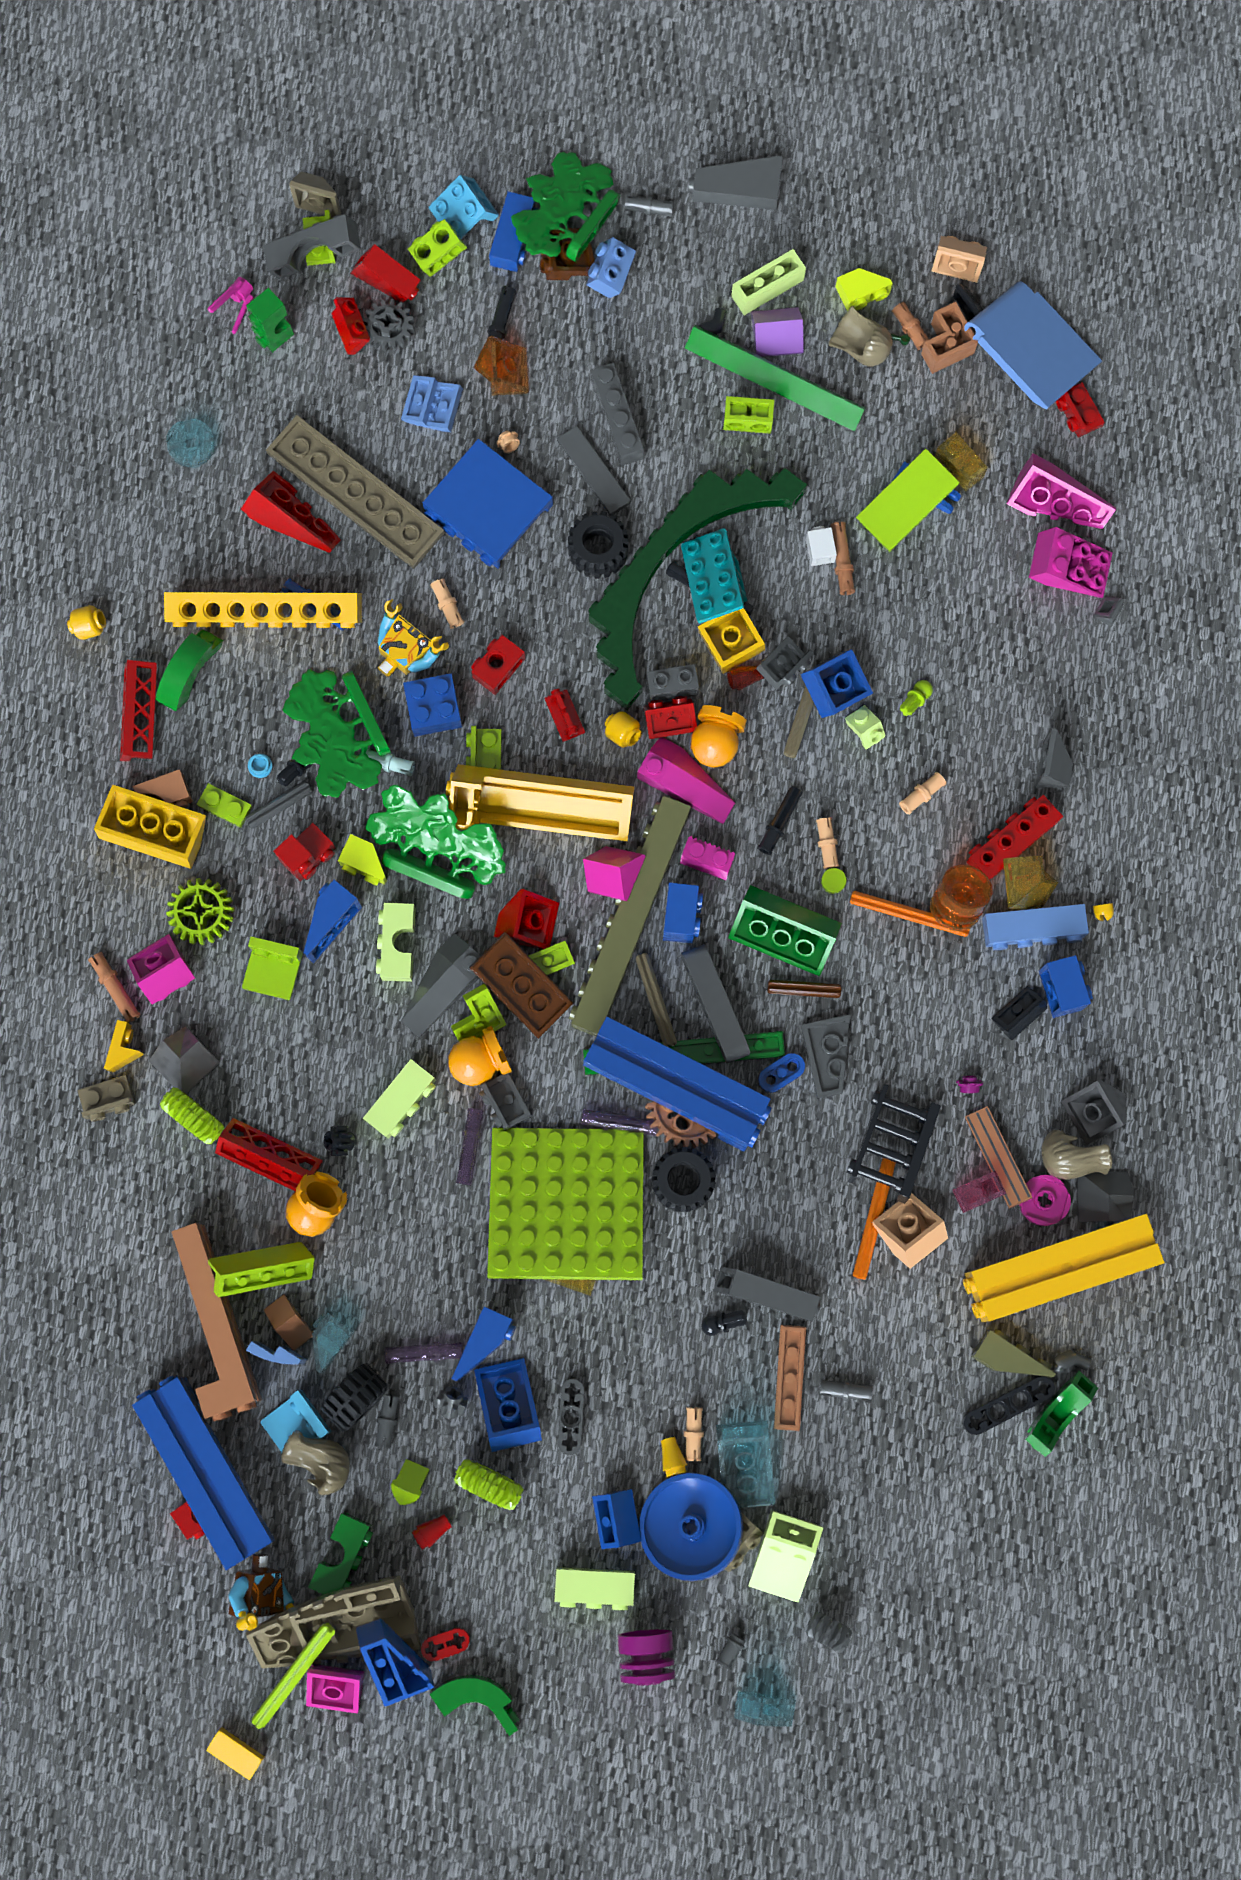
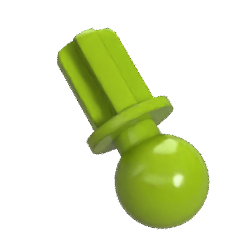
(922, 690)

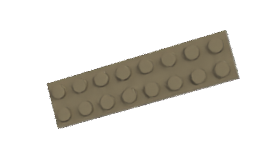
(355, 491)

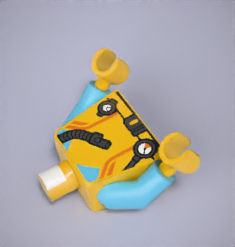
(405, 645)

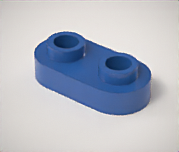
(781, 1073)

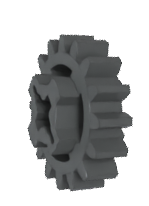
(397, 330)

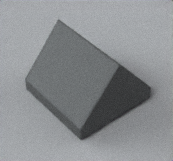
(1109, 610)

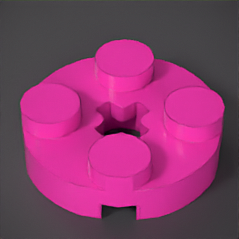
(1056, 1193)

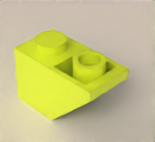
(862, 287)
(361, 858)

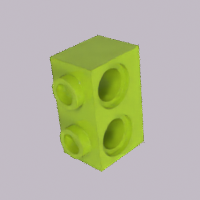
(440, 252)
(748, 414)

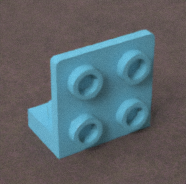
(463, 205)
(295, 1415)

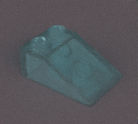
(746, 1462)

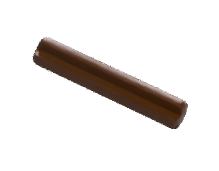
(804, 988)

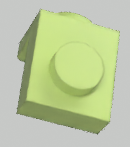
(866, 726)

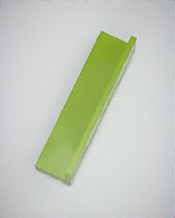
(261, 1268)

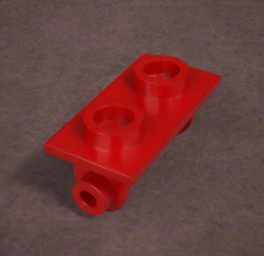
(564, 714)

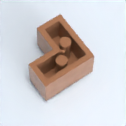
(951, 340)

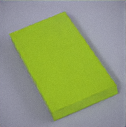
(907, 500)

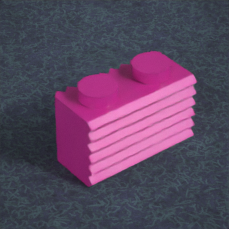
(707, 858)

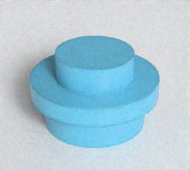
(260, 765)

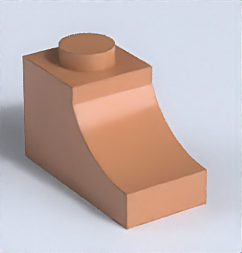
(167, 788)

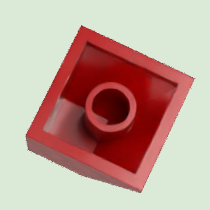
(528, 919)

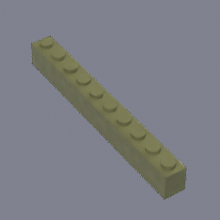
(630, 917)

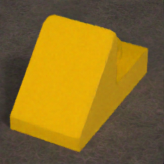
(118, 1054)

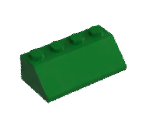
(784, 930)

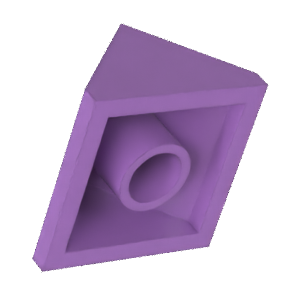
(777, 332)

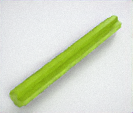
(293, 1675)

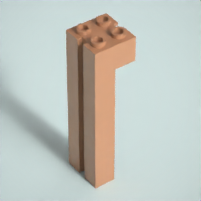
(237, 1382)

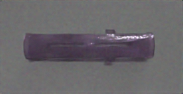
(592, 1118)
(469, 1146)
(424, 1353)

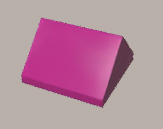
(612, 872)
(334, 1688)

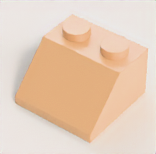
(959, 258)
(911, 1230)

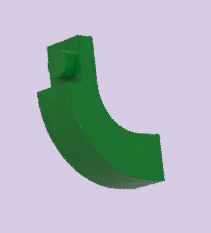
(184, 667)
(1060, 1412)
(479, 1690)

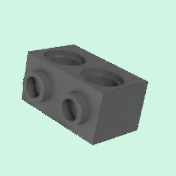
(672, 682)

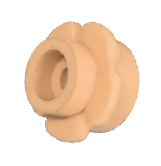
(508, 441)

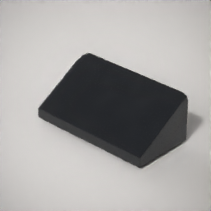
(967, 301)
(1019, 1012)

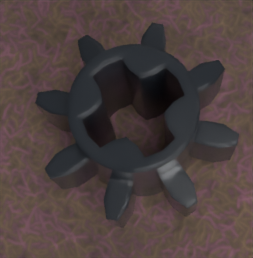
(339, 1140)

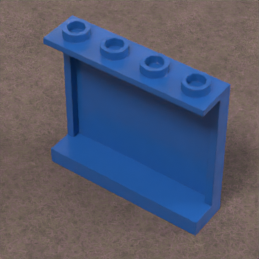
(486, 503)

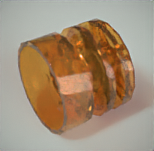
(961, 897)

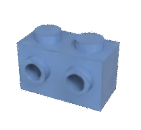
(610, 267)

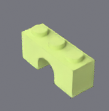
(396, 919)

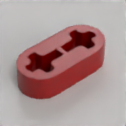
(447, 1650)

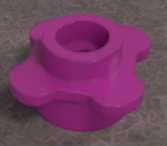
(969, 1084)

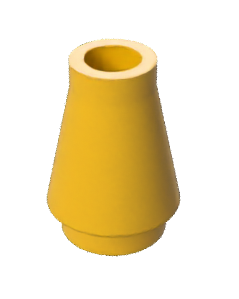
(672, 1458)

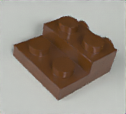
(562, 267)

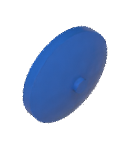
(691, 1527)

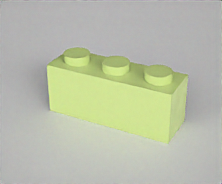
(768, 282)
(400, 1099)
(594, 1587)

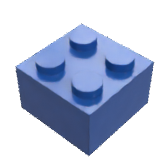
(836, 683)
(432, 705)
(681, 911)
(1065, 986)

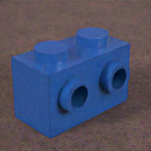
(616, 1519)

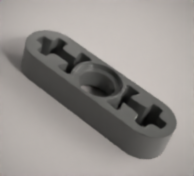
(576, 1436)

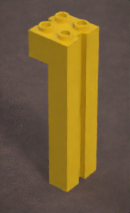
(539, 802)
(1063, 1268)

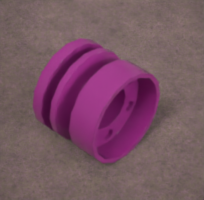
(646, 1656)

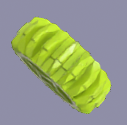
(210, 911)
(191, 1115)
(488, 1484)

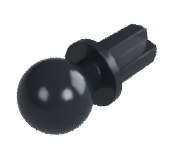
(290, 772)
(712, 1325)

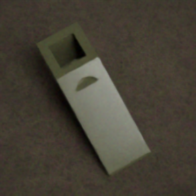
(1002, 1356)

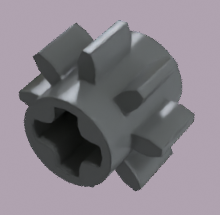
(451, 1402)

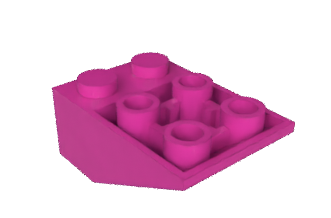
(1070, 563)

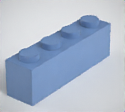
(1035, 925)

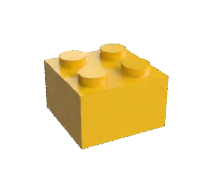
(731, 639)

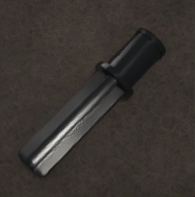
(775, 829)

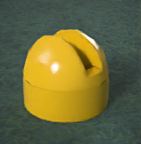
(1103, 910)

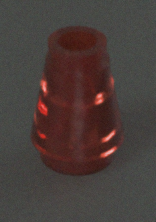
(743, 677)

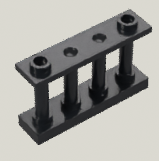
(918, 1140)

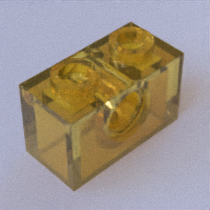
(961, 461)

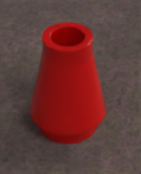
(430, 1531)

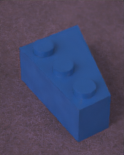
(392, 1663)

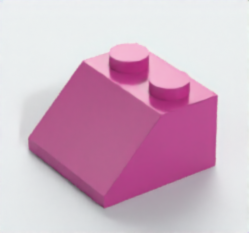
(160, 969)

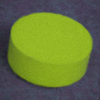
(833, 880)

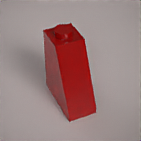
(386, 274)

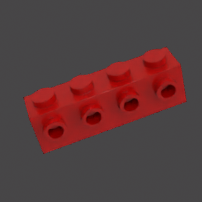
(1016, 837)

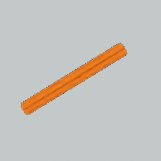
(899, 910)
(870, 1233)

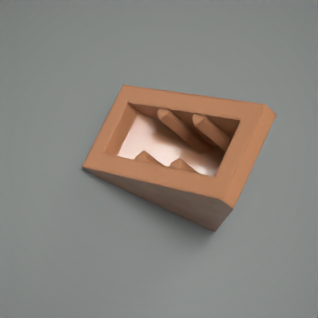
(288, 1322)

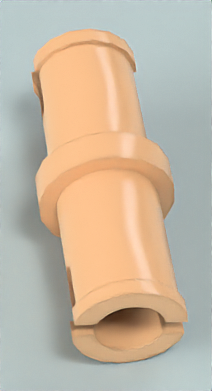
(447, 603)
(922, 793)
(827, 843)
(693, 1433)

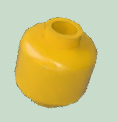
(86, 622)
(622, 729)

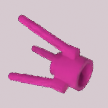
(237, 291)

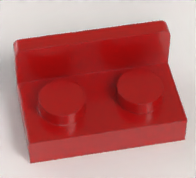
(350, 324)
(1080, 410)
(670, 717)

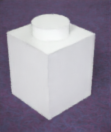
(821, 546)

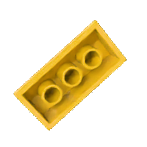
(151, 826)

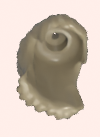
(862, 338)
(1071, 1162)
(321, 1457)

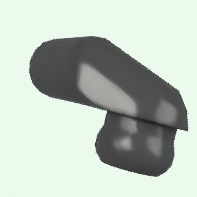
(1069, 1359)

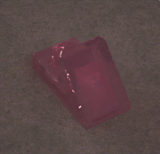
(979, 1191)

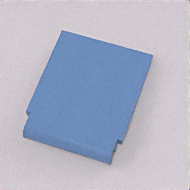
(1033, 344)

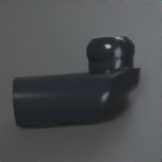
(716, 324)

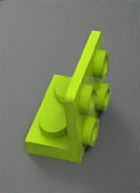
(272, 968)

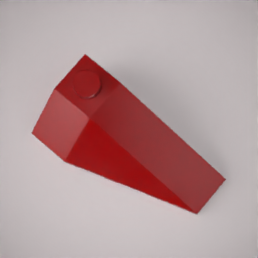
(277, 508)

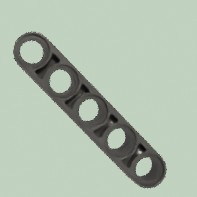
(715, 1003)

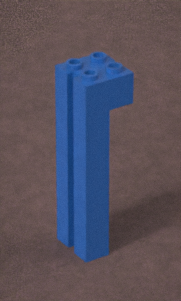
(678, 1083)
(202, 1470)

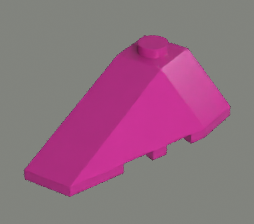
(1052, 492)
(679, 776)

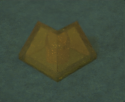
(1027, 882)

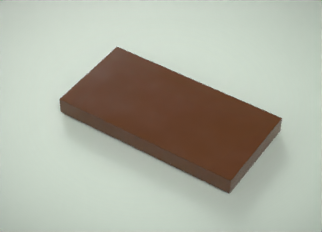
(521, 985)

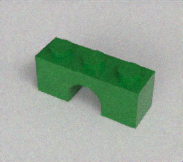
(268, 320)
(352, 1535)

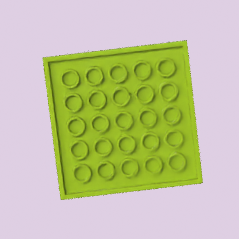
(566, 1204)

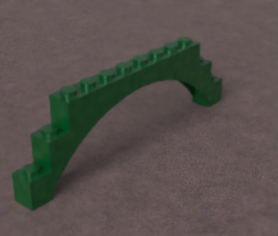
(705, 504)

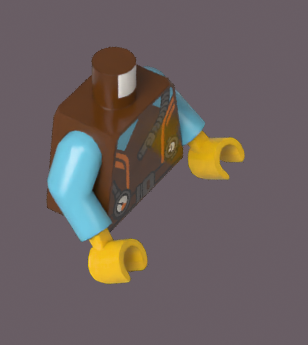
(258, 1593)

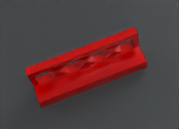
(128, 710)
(265, 1159)

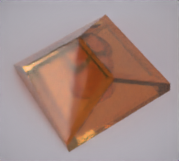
(503, 366)

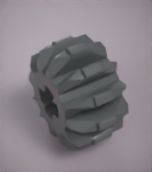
(828, 1632)

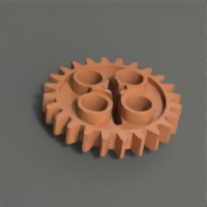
(669, 1128)

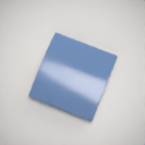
(432, 403)
(282, 1355)

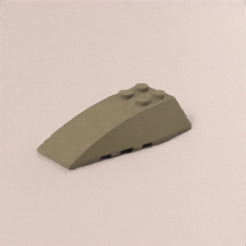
(285, 1635)

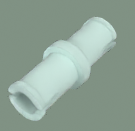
(392, 763)

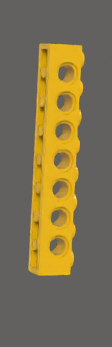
(177, 602)

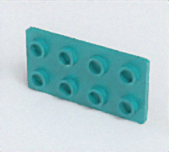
(713, 576)

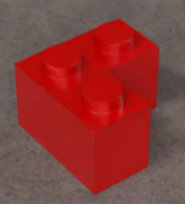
(305, 852)

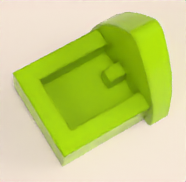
(409, 1482)

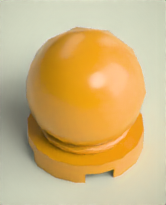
(716, 738)
(476, 1059)
(315, 1204)

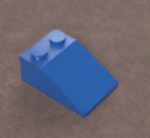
(331, 915)
(487, 1337)
(508, 1405)

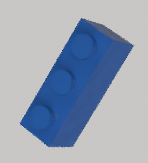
(506, 249)

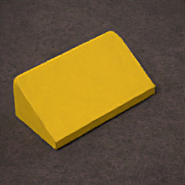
(235, 1753)

